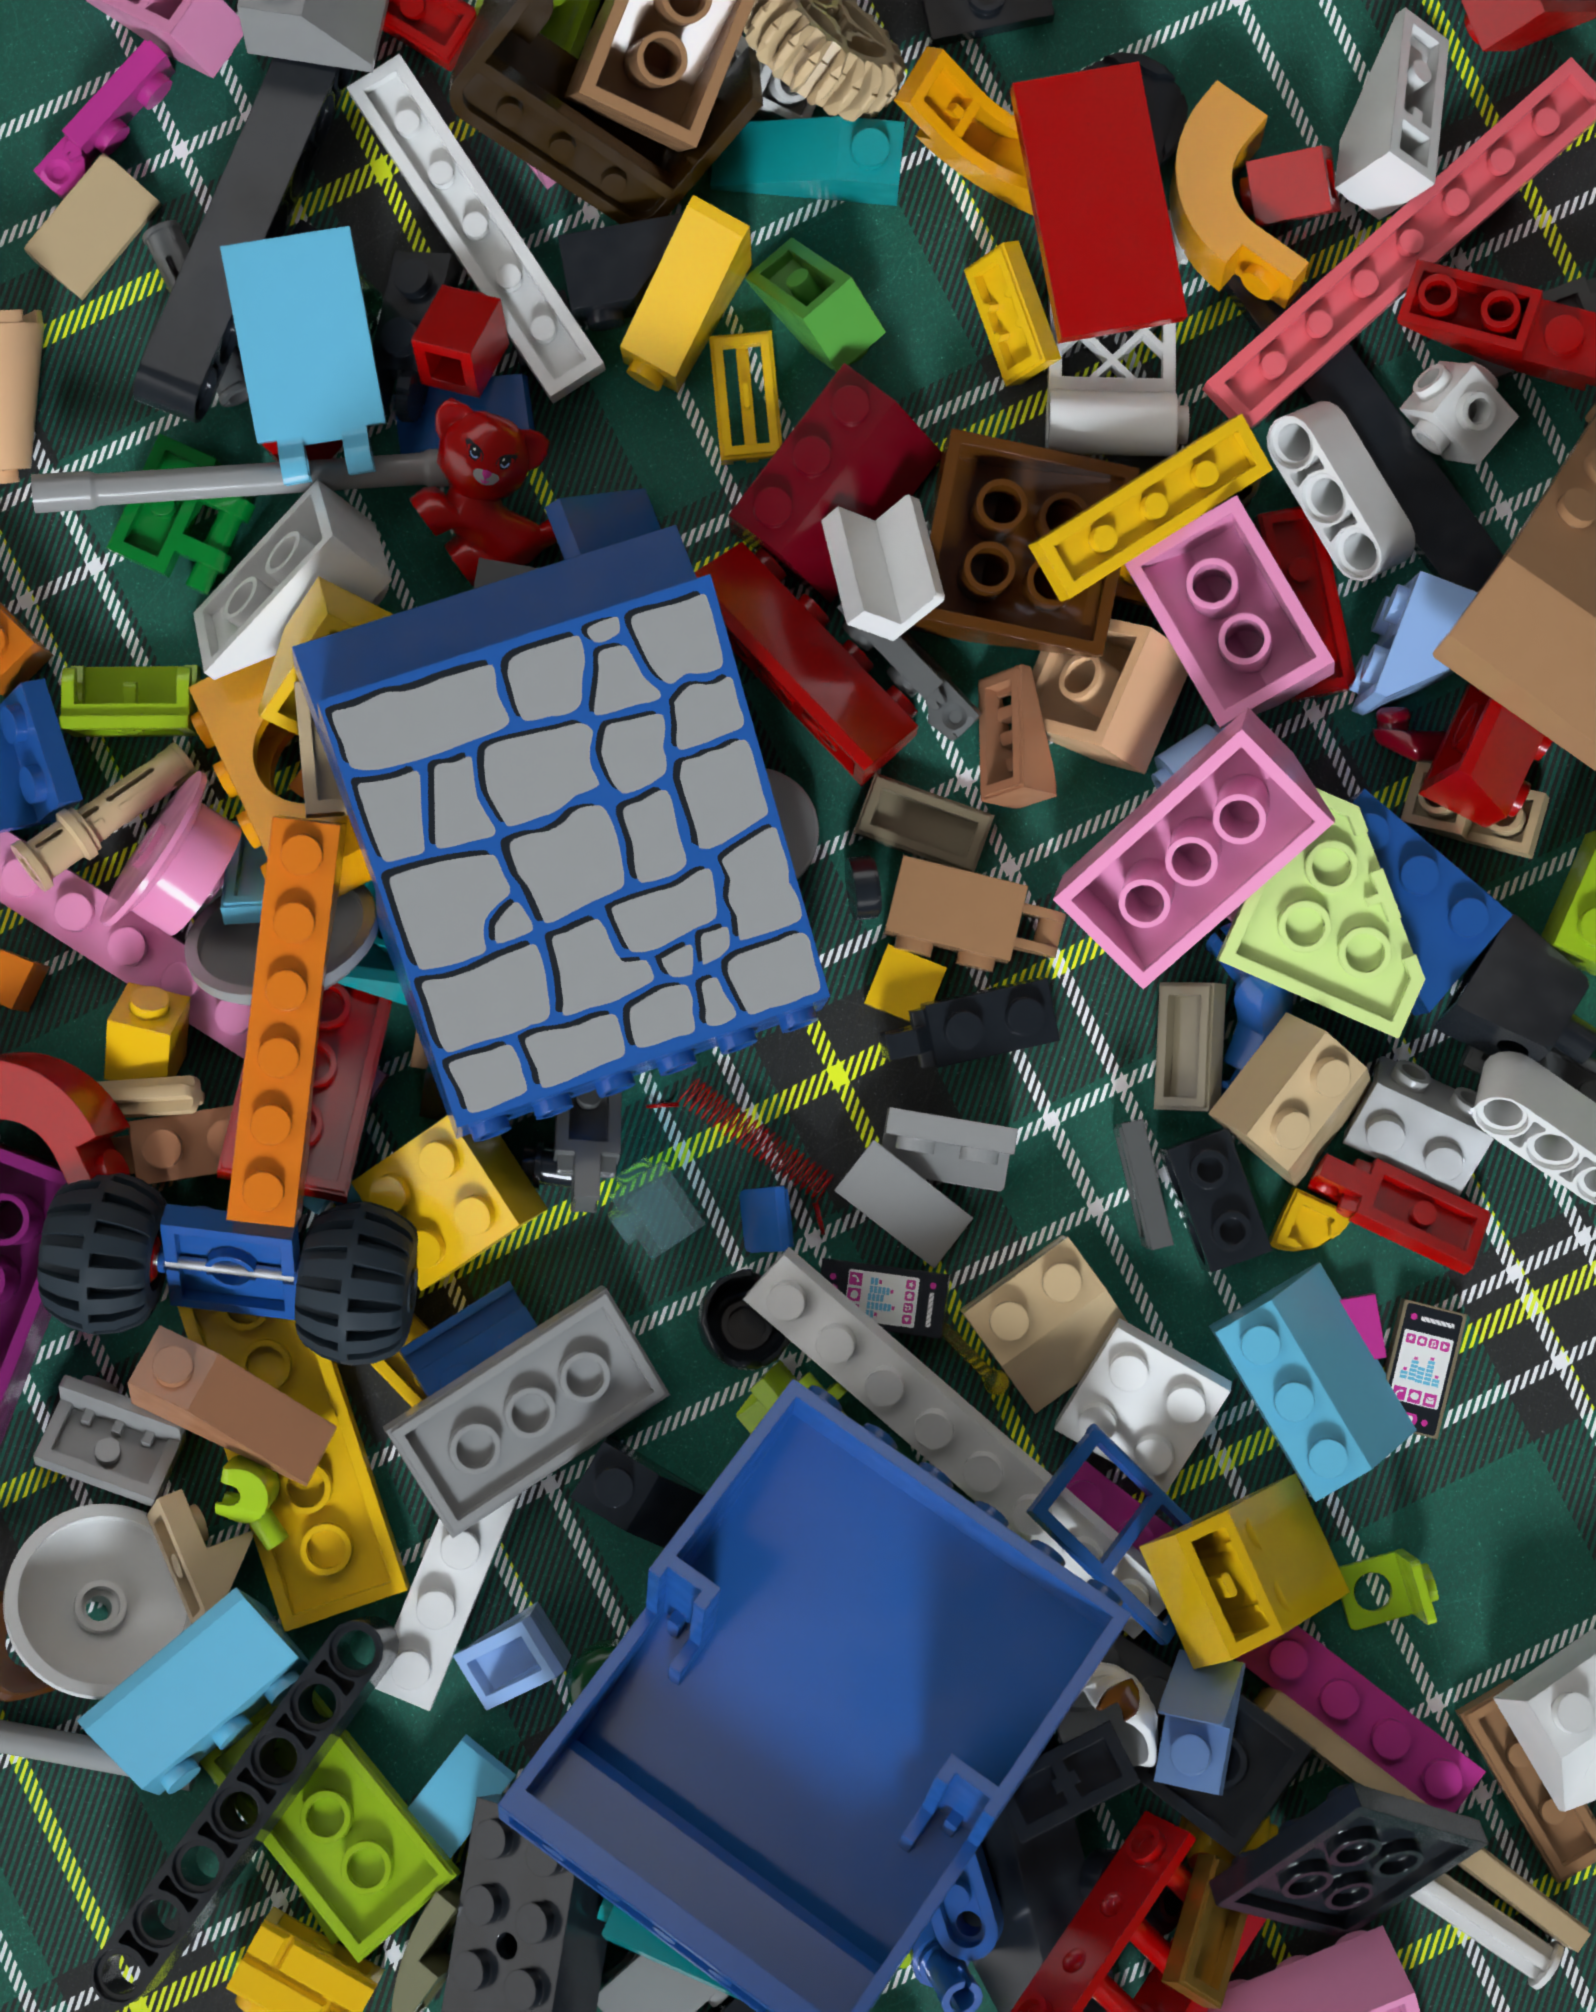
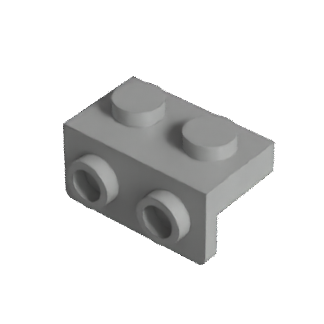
(1419, 1125)
(109, 1441)

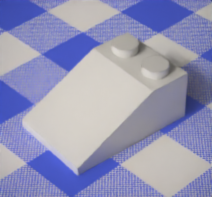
(257, 599)

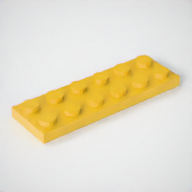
(337, 1526)

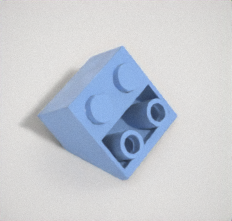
(1409, 631)

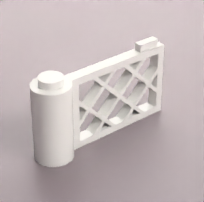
(1118, 412)

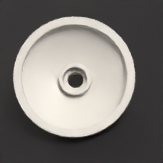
(85, 1558)

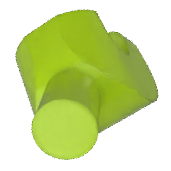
(257, 1492)

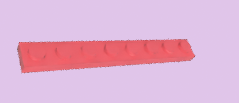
(1422, 229)

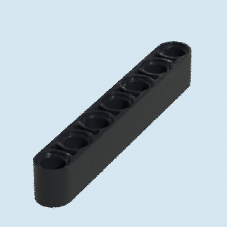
(249, 205)
(223, 1831)

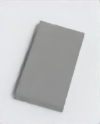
(526, 1411)

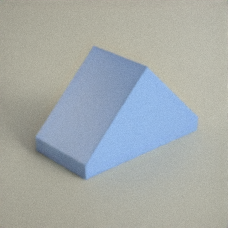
(514, 1657)

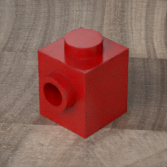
(1290, 186)
(460, 341)

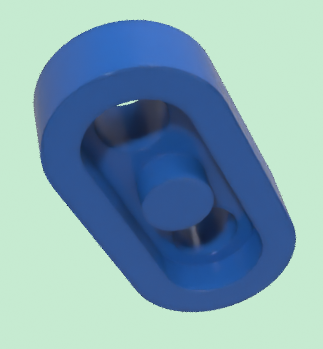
(973, 1893)

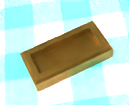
(1204, 1939)

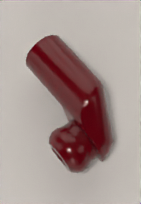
(1395, 735)

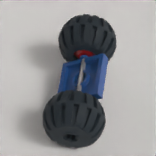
(118, 1239)

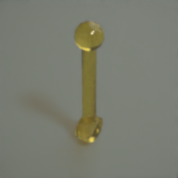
(995, 1381)

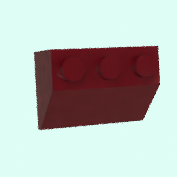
(845, 452)

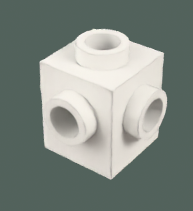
(1458, 411)

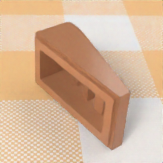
(1018, 761)

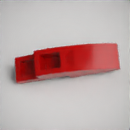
(1502, 324)

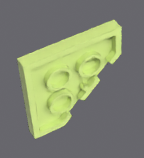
(1331, 929)

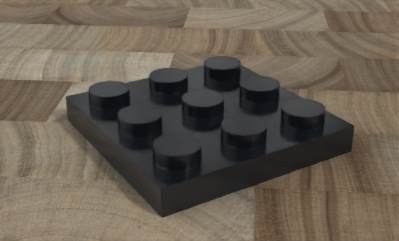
(1347, 1860)

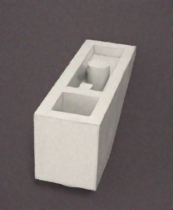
(1396, 124)

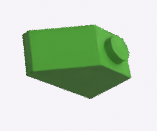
(817, 304)

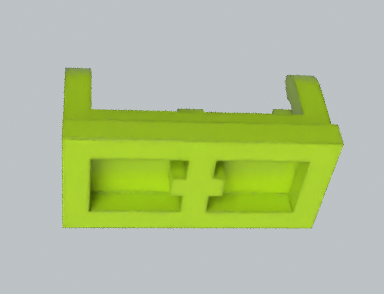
(128, 701)

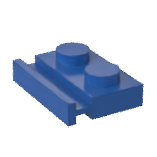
(467, 1338)

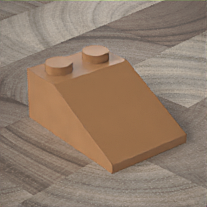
(659, 65)

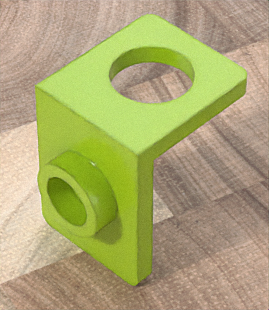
(1410, 1589)

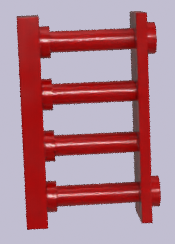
(1112, 1918)

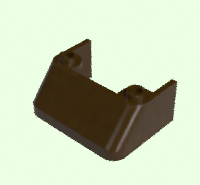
(514, 90)

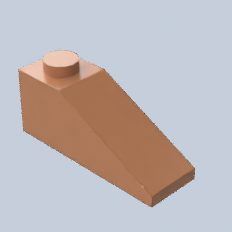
(228, 1406)

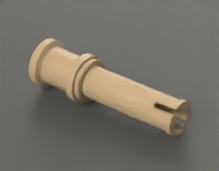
(80, 831)

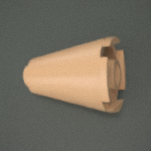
(19, 384)

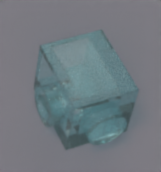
(653, 1207)

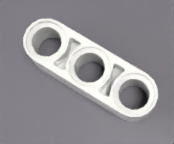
(1347, 519)
(1539, 1120)

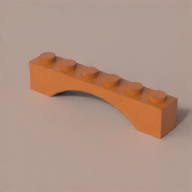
(285, 1021)

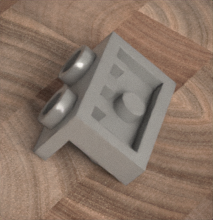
(950, 1148)

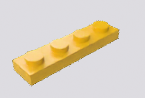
(1150, 507)

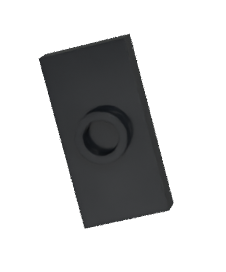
(970, 19)

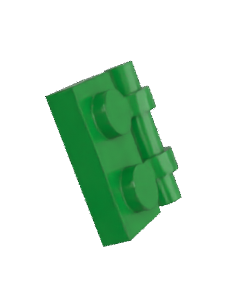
(160, 531)

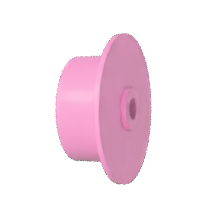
(175, 863)

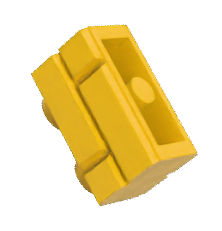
(300, 1971)

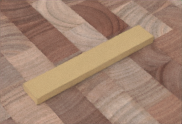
(1481, 1865)

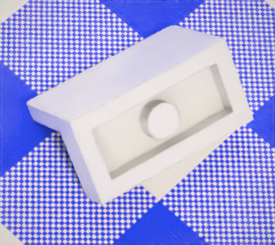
(884, 567)

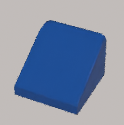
(766, 1219)

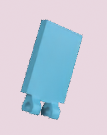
(305, 346)

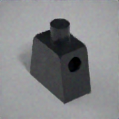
(1520, 999)

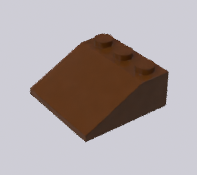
(984, 514)

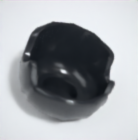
(735, 1330)

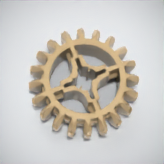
(827, 54)

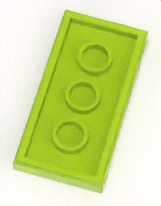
(346, 1839)

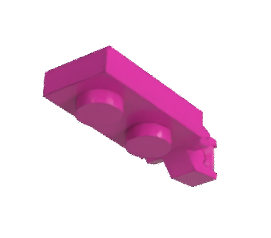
(104, 118)

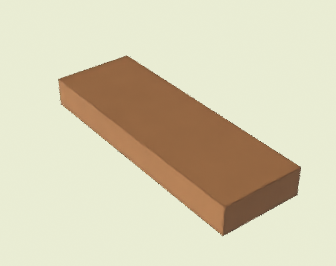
(1561, 1838)

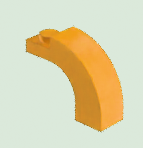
(965, 127)
(1205, 212)

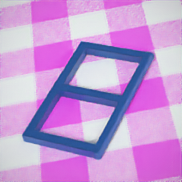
(1102, 1569)

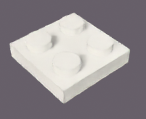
(1145, 1401)

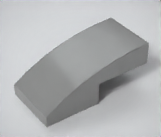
(903, 1203)

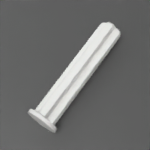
(1492, 1929)

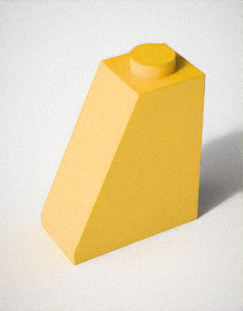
(687, 296)

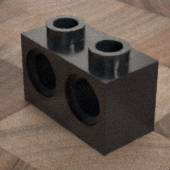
(1215, 1200)

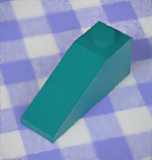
(815, 160)

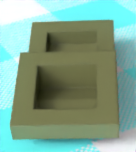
(424, 1962)

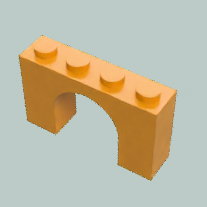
(249, 760)

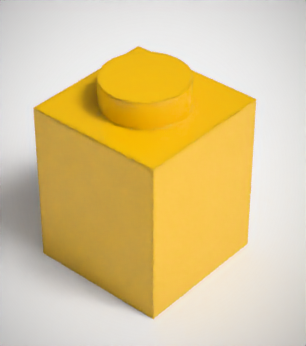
(146, 1034)

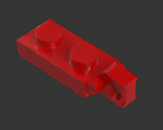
(1404, 1209)

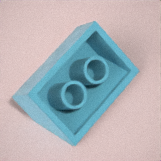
(1314, 1381)
(196, 1694)

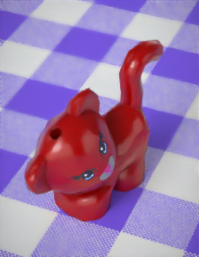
(483, 462)

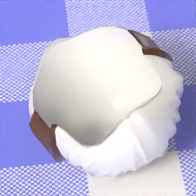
(1123, 1700)

